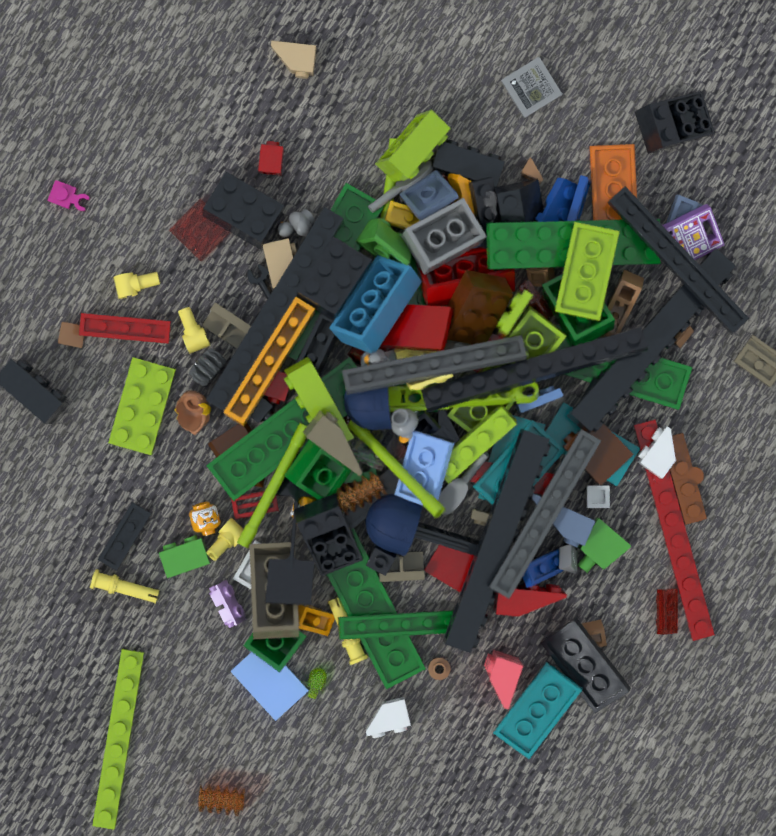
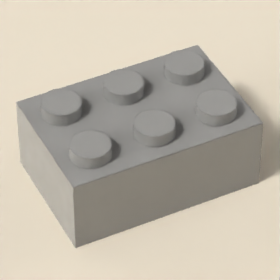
(443, 236)

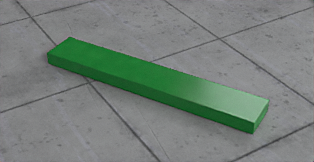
(393, 624)

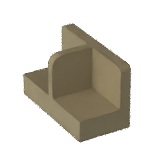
(226, 325)
(406, 568)

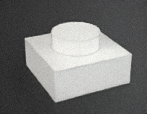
(597, 496)

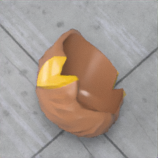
(192, 411)

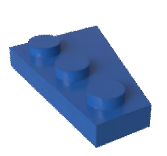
(558, 201)

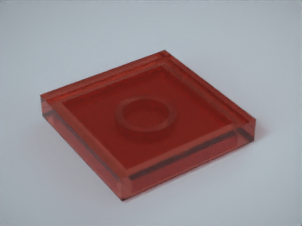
(198, 232)

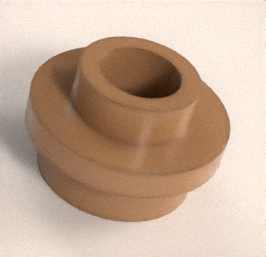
(439, 661)

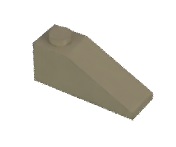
(328, 435)

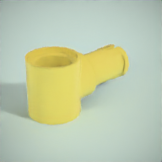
(131, 284)
(194, 335)
(226, 539)

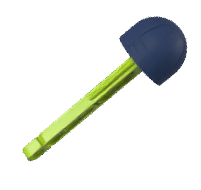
(375, 407)

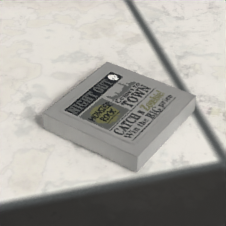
(531, 87)

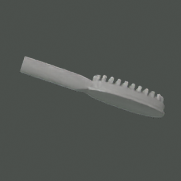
(425, 169)
(456, 490)

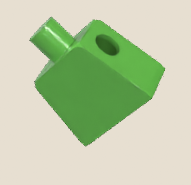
(602, 547)

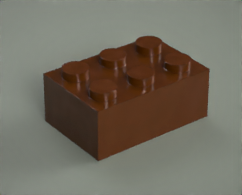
(477, 307)

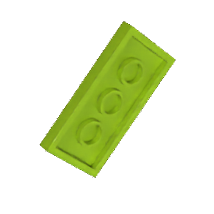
(587, 271)
(516, 307)
(142, 406)

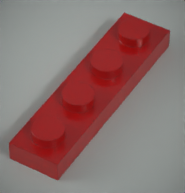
(125, 328)

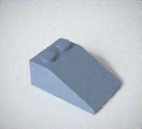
(571, 525)

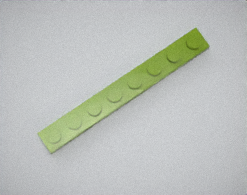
(118, 739)

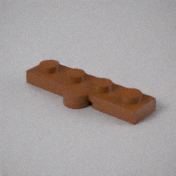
(686, 482)

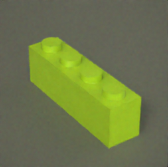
(313, 393)
(479, 440)

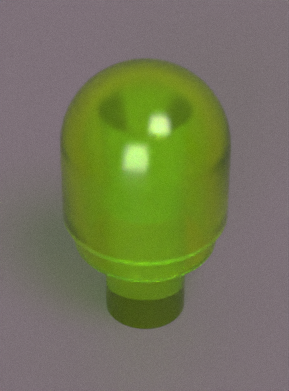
(316, 681)

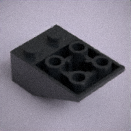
(674, 122)
(327, 534)

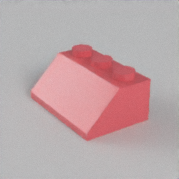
(504, 674)

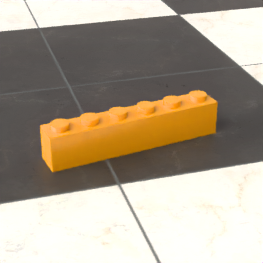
(269, 361)

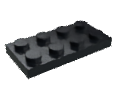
(586, 665)

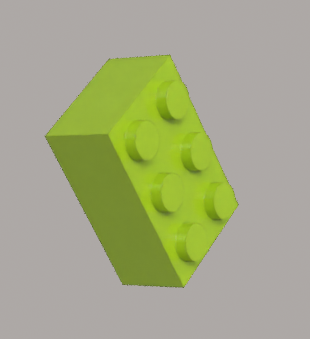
(413, 146)

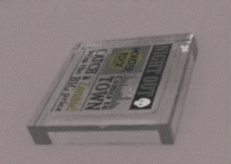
(366, 455)

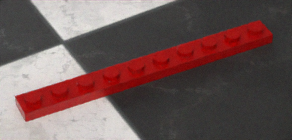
(677, 543)

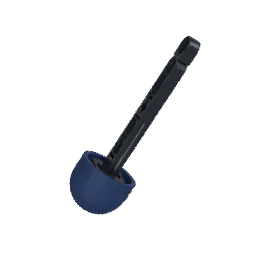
(395, 523)

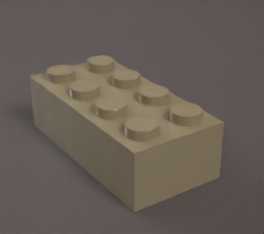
(268, 618)

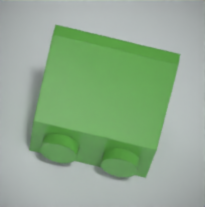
(383, 241)

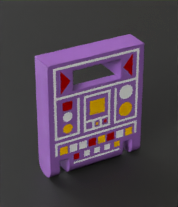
(691, 233)

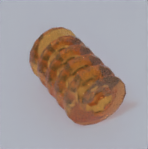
(360, 493)
(221, 800)

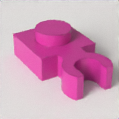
(65, 195)

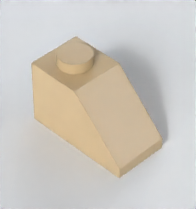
(296, 57)
(278, 257)

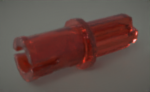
(536, 300)

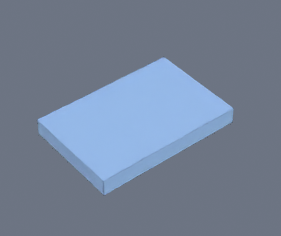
(427, 462)
(270, 688)

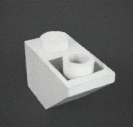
(660, 454)
(389, 716)

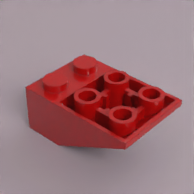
(527, 599)

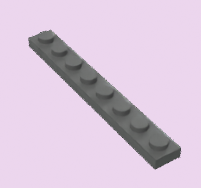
(434, 364)
(544, 514)

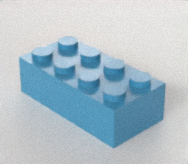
(375, 304)

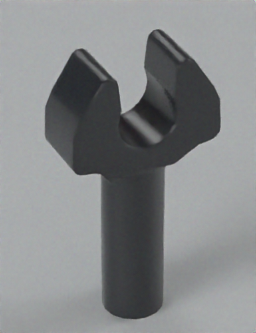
(262, 281)

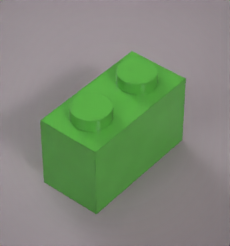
(184, 556)

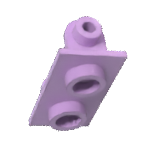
(224, 594)

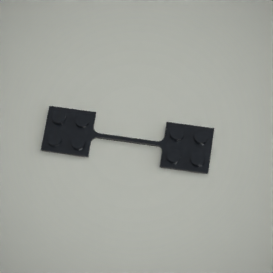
(290, 579)

